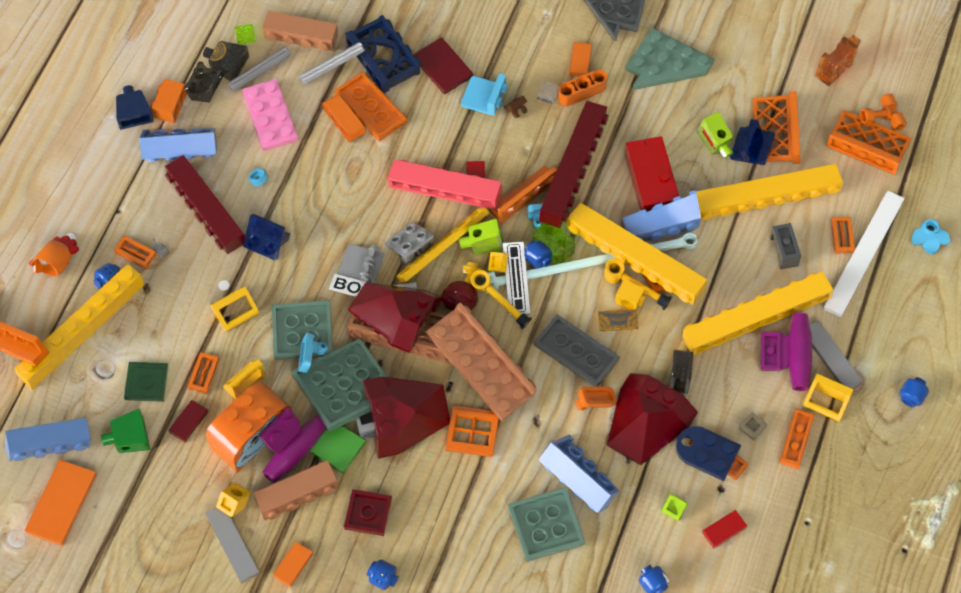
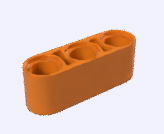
(574, 89)
(344, 118)

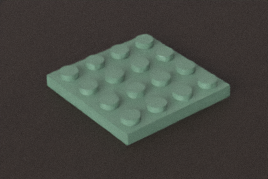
(336, 383)

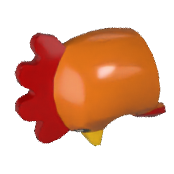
(56, 254)

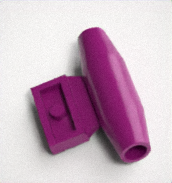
(790, 351)
(289, 442)

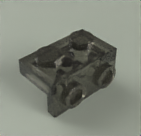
(203, 83)

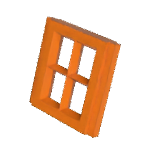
(470, 448)

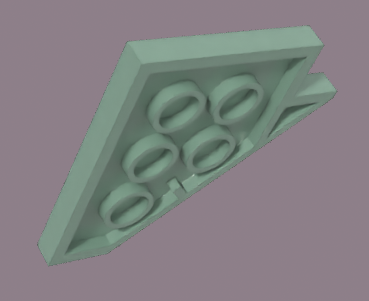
(665, 61)

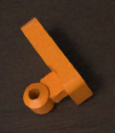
(595, 397)

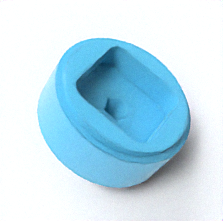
(258, 177)

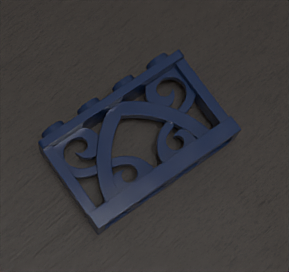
(380, 75)

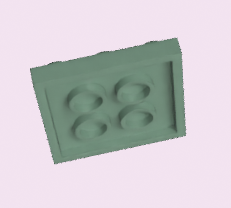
(294, 321)
(546, 524)

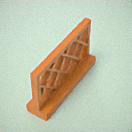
(791, 124)
(864, 150)

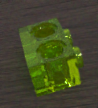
(557, 240)

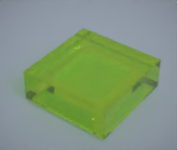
(245, 34)

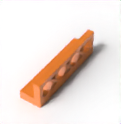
(524, 193)
(21, 345)

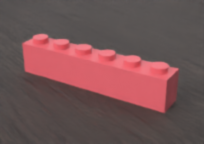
(445, 184)

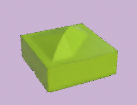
(675, 506)

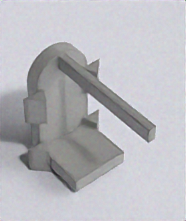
(160, 250)

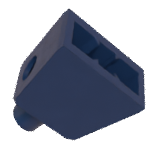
(132, 108)

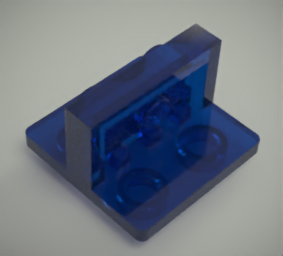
(752, 144)
(265, 237)

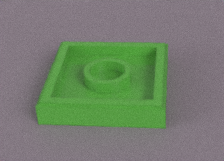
(338, 448)

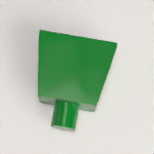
(127, 433)

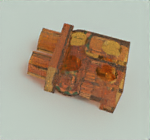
(833, 65)

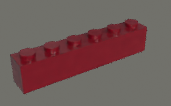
(205, 204)

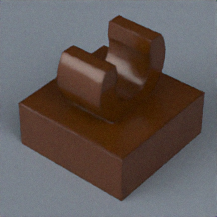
(515, 105)

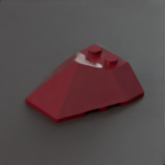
(394, 311)
(404, 412)
(647, 417)

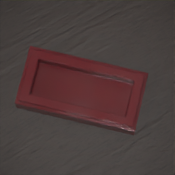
(188, 421)

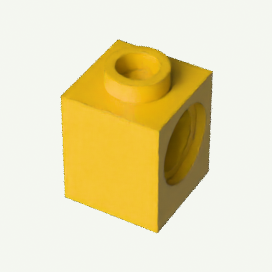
(630, 295)
(233, 499)

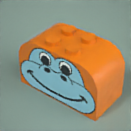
(237, 429)

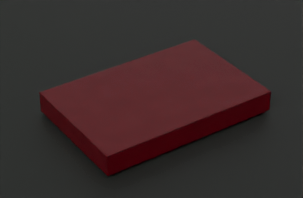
(443, 66)

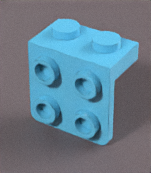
(484, 94)

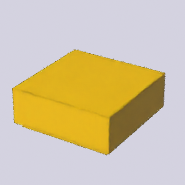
(498, 262)

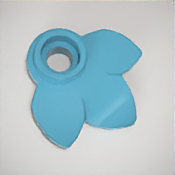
(930, 239)

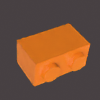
(168, 100)

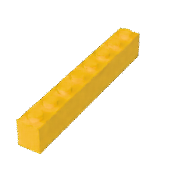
(769, 191)
(636, 253)
(757, 313)
(82, 324)

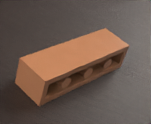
(300, 31)
(296, 490)

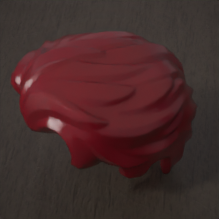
(457, 293)

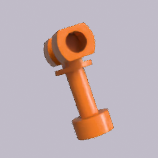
(888, 113)

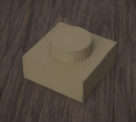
(753, 426)

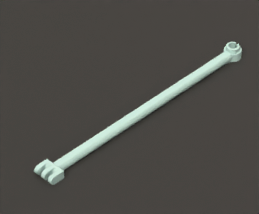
(591, 261)

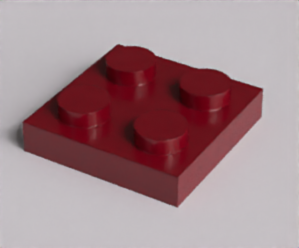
(368, 512)

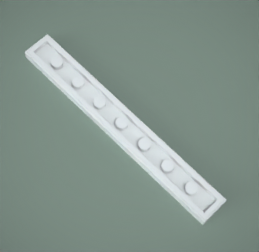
(864, 254)

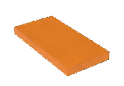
(371, 106)
(60, 502)

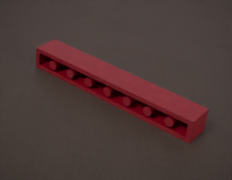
(573, 164)

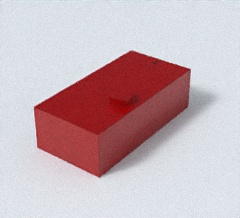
(651, 172)

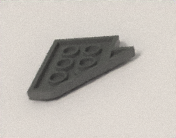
(617, 14)

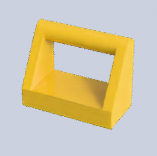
(229, 299)
(245, 378)
(831, 389)

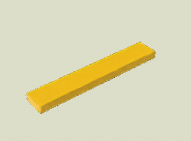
(442, 245)

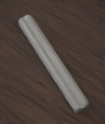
(332, 63)
(258, 69)

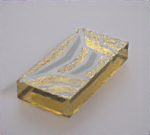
(618, 320)

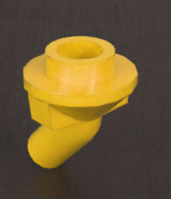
(470, 268)

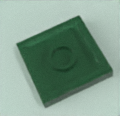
(146, 381)

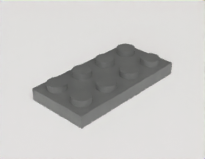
(576, 351)

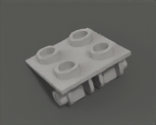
(409, 241)
(361, 263)

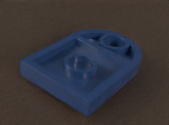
(709, 451)

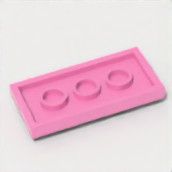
(270, 115)

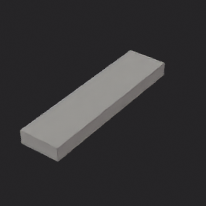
(833, 357)
(232, 545)

